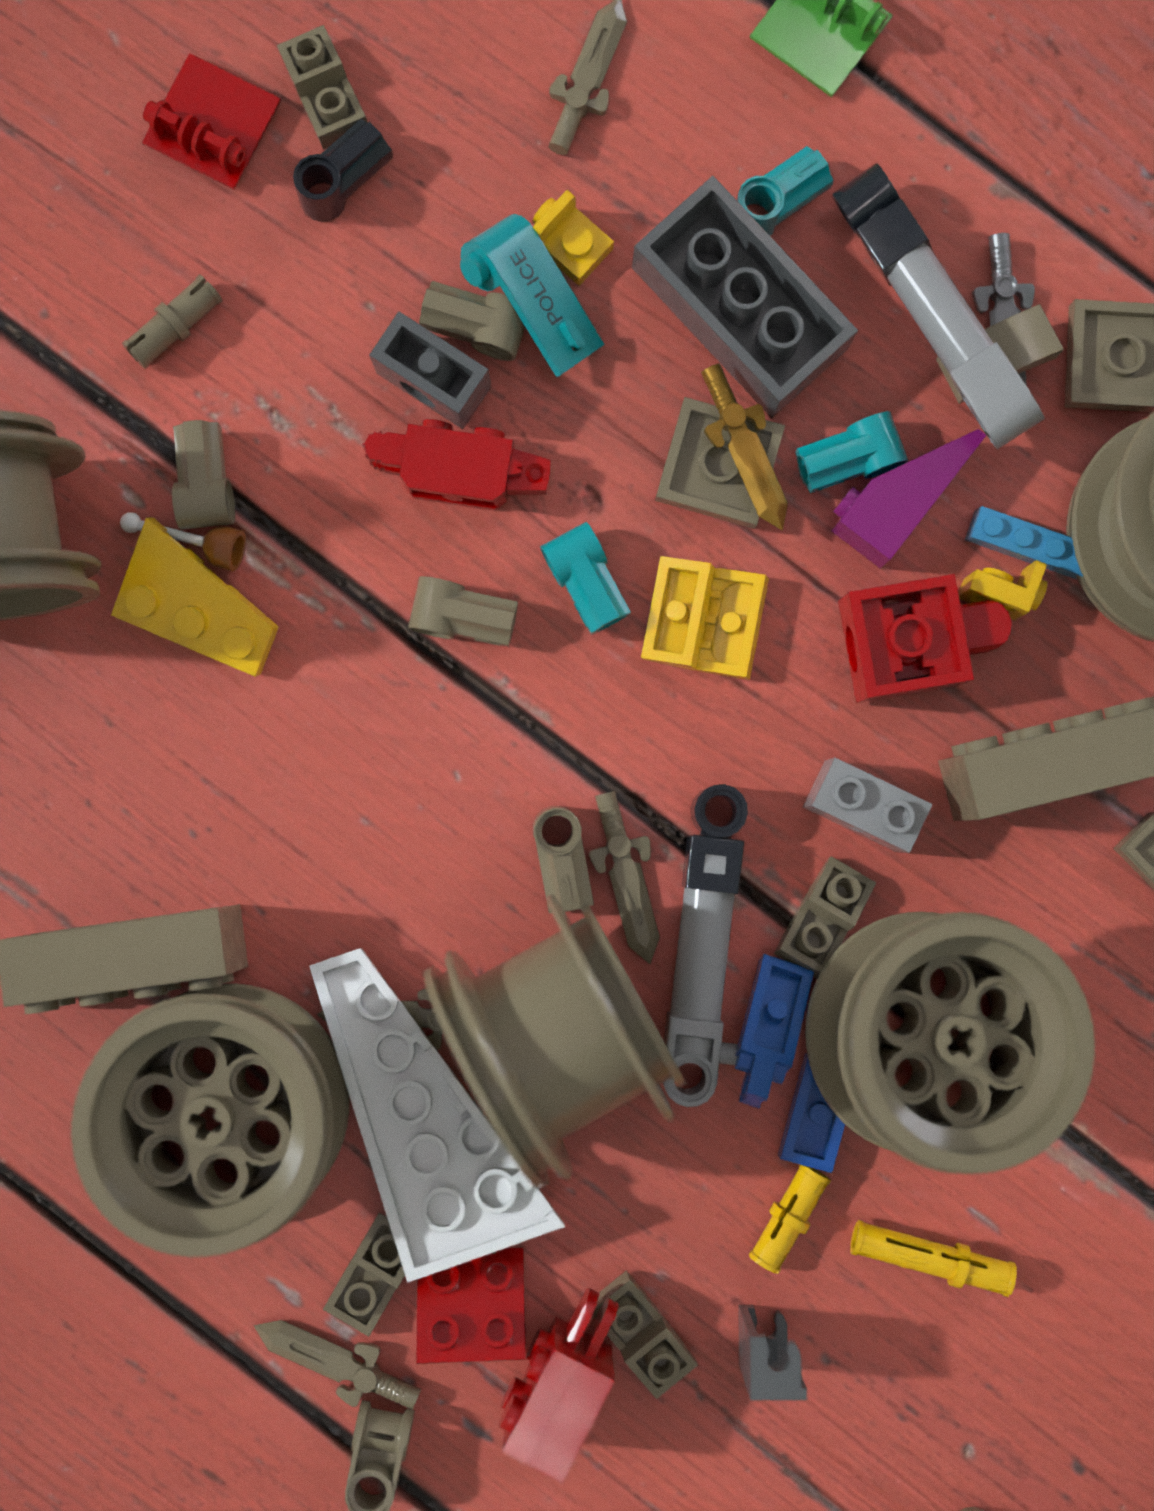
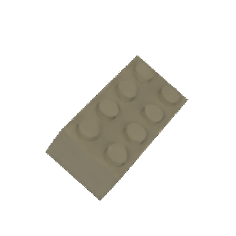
(1050, 766)
(112, 957)

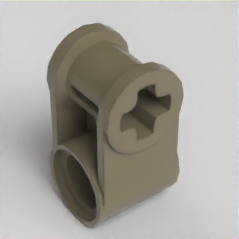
(378, 1452)

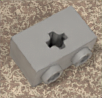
(867, 805)

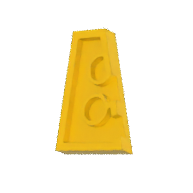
(186, 603)

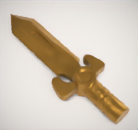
(745, 447)

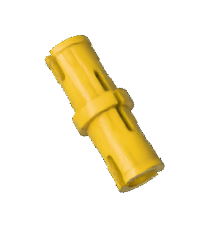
(789, 1218)

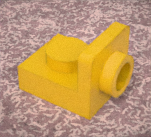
(571, 237)
(998, 586)

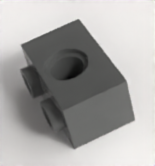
(430, 370)

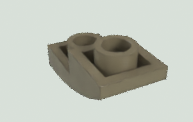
(321, 84)
(1025, 340)
(825, 916)
(368, 1279)
(645, 1337)

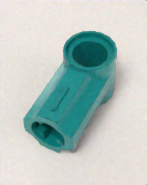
(786, 187)
(865, 449)
(580, 566)

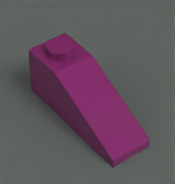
(896, 501)

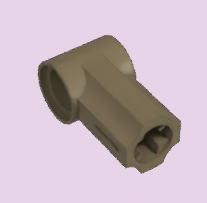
(483, 321)
(202, 492)
(449, 610)
(563, 864)

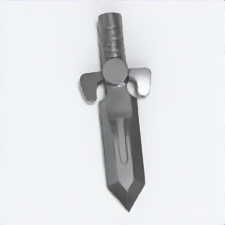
(1003, 285)

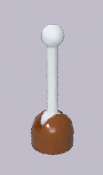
(222, 545)

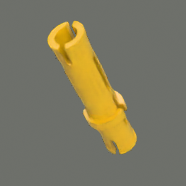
(932, 1258)

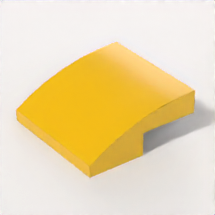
(705, 618)

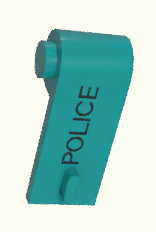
(518, 262)

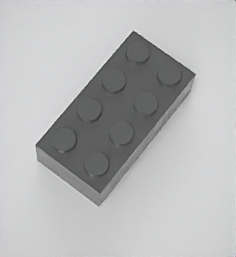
(742, 296)

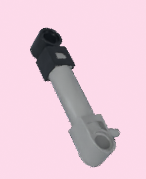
(909, 264)
(709, 886)

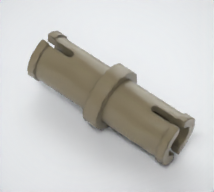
(172, 321)

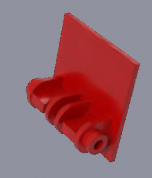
(210, 121)
(473, 1311)

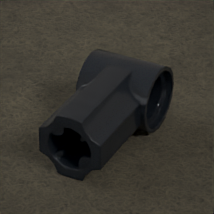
(344, 167)

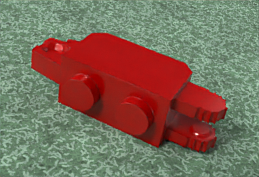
(458, 465)

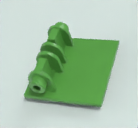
(821, 36)

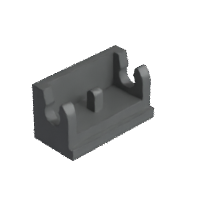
(769, 1363)

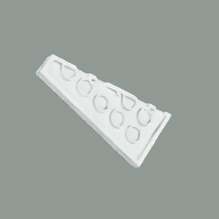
(430, 1146)

